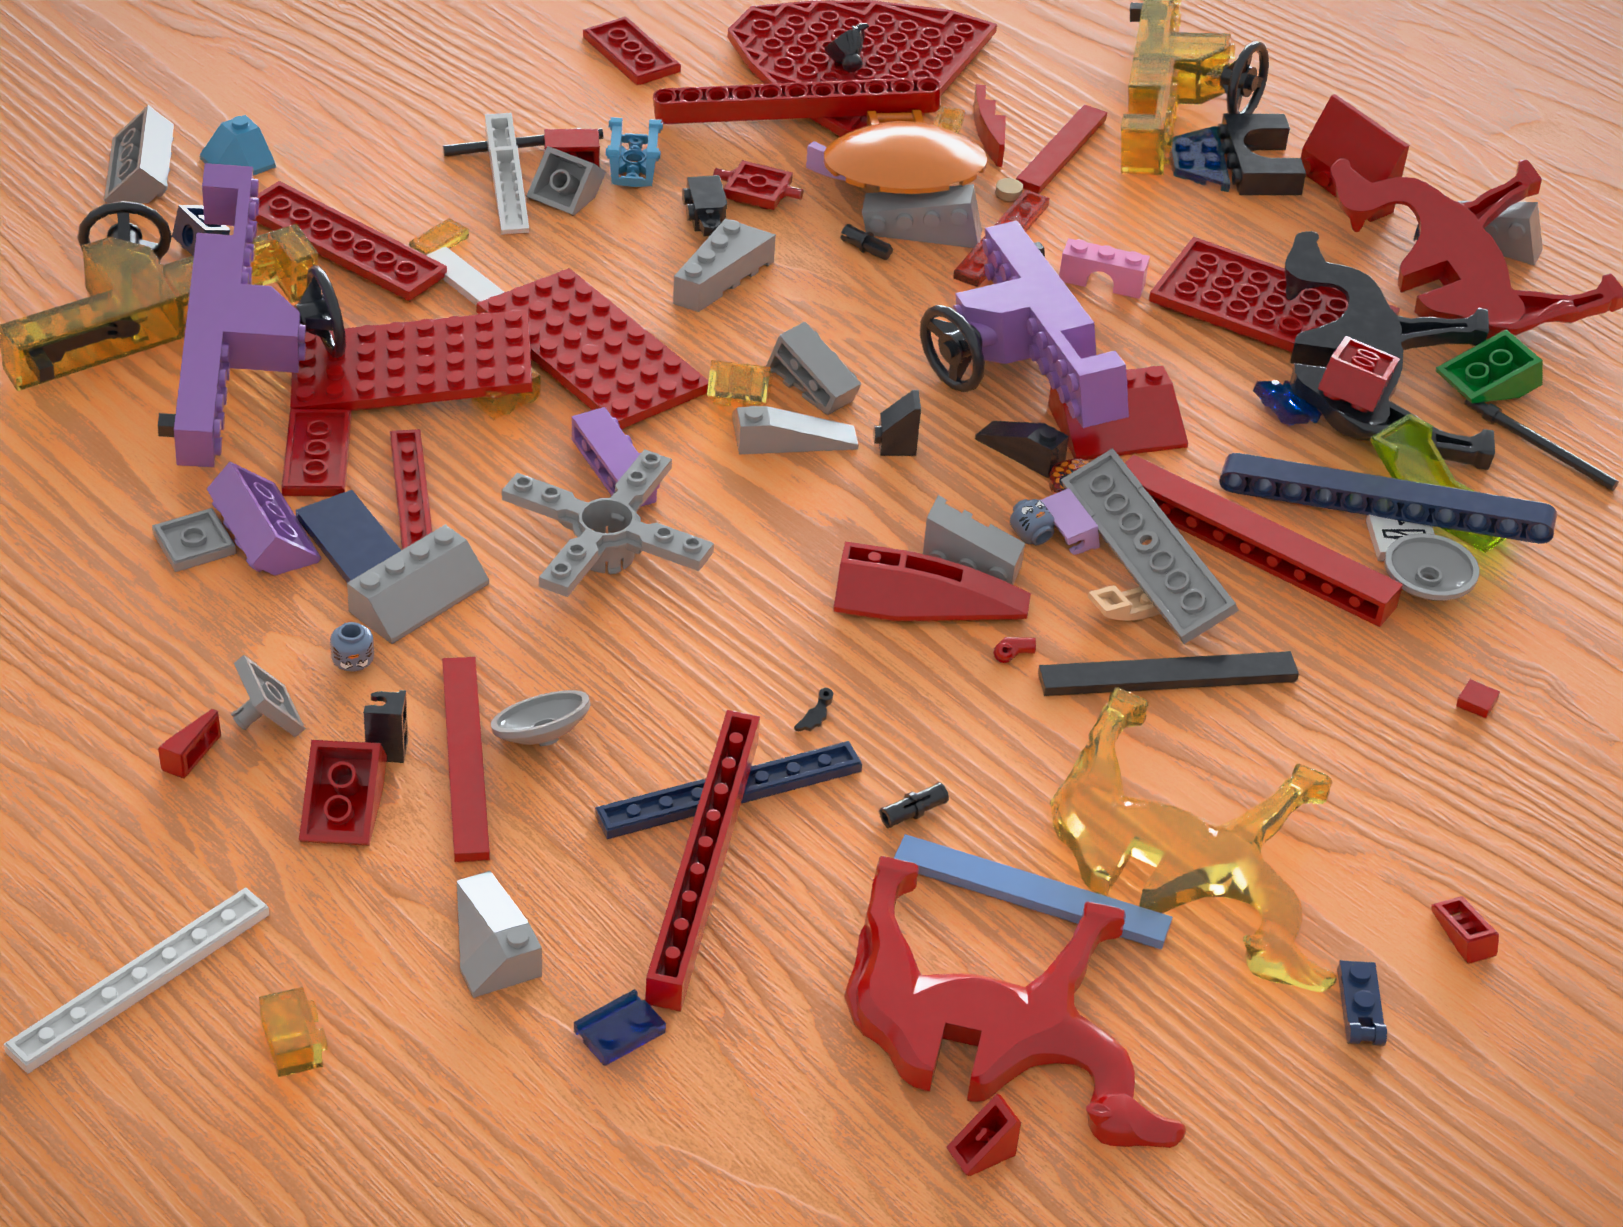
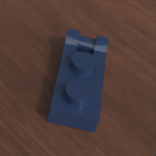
(1361, 1003)

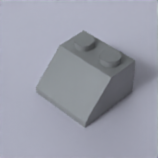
(565, 181)

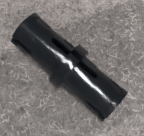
(914, 805)

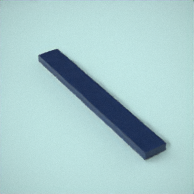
(763, 781)

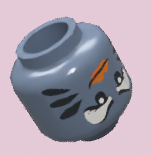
(1032, 521)
(352, 647)

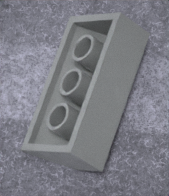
(140, 159)
(416, 584)

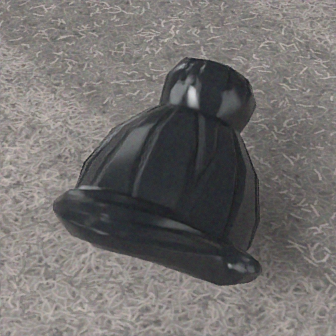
(848, 47)

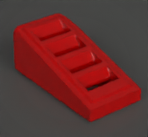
(188, 746)
(1468, 931)

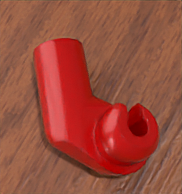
(1011, 646)

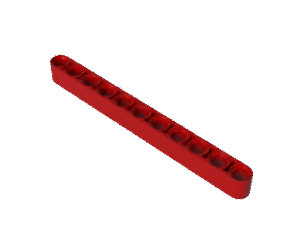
(796, 100)

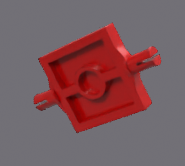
(758, 185)

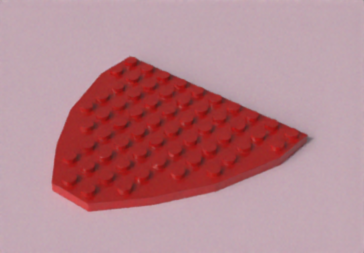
(901, 42)

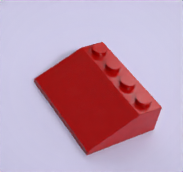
(1353, 136)
(1151, 425)

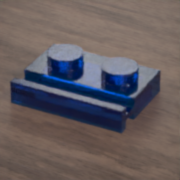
(1285, 403)
(619, 1027)

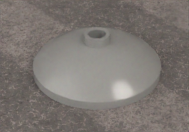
(1431, 566)
(541, 717)

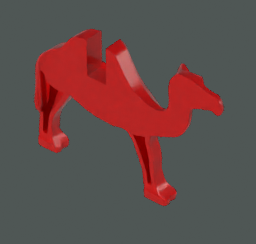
(1464, 255)
(1006, 1021)

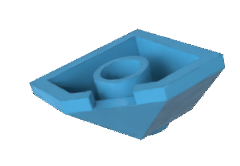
(239, 144)

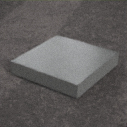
(193, 539)

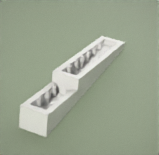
(506, 173)

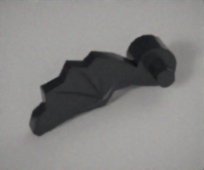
(817, 714)

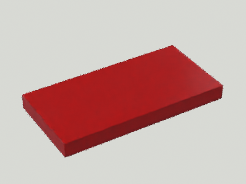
(631, 50)
(316, 452)

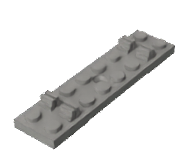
(1166, 567)

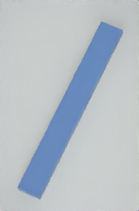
(1027, 888)

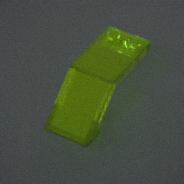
(1412, 456)

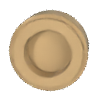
(1009, 189)

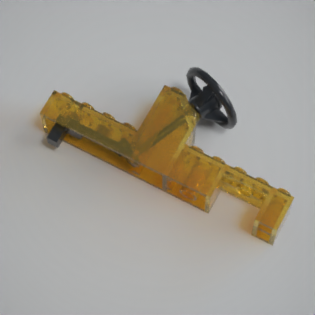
(1177, 70)
(132, 297)

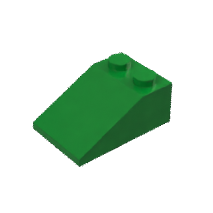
(1494, 370)

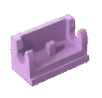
(1073, 521)

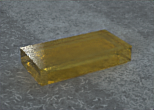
(444, 234)

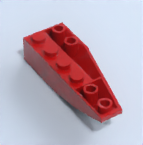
(921, 588)

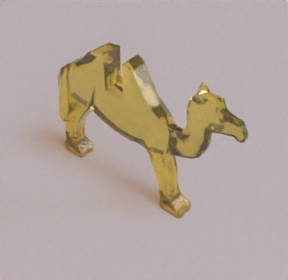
(1188, 851)

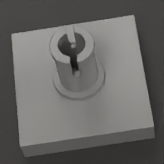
(266, 697)

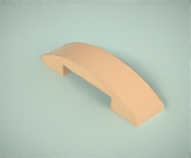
(1123, 605)

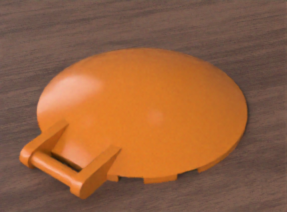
(904, 155)

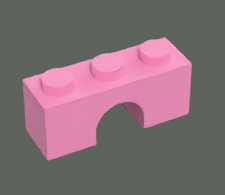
(1124, 267)

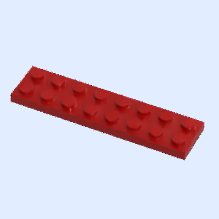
(350, 242)

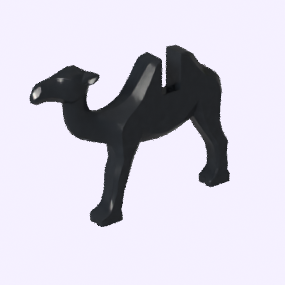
(1376, 325)

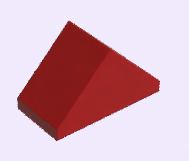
(987, 1138)

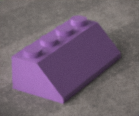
(261, 521)

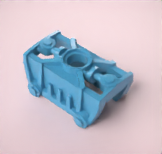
(621, 158)

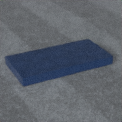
(347, 534)

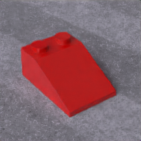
(1358, 374)
(342, 792)

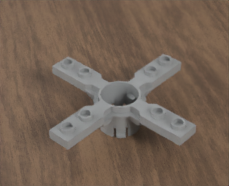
(625, 530)

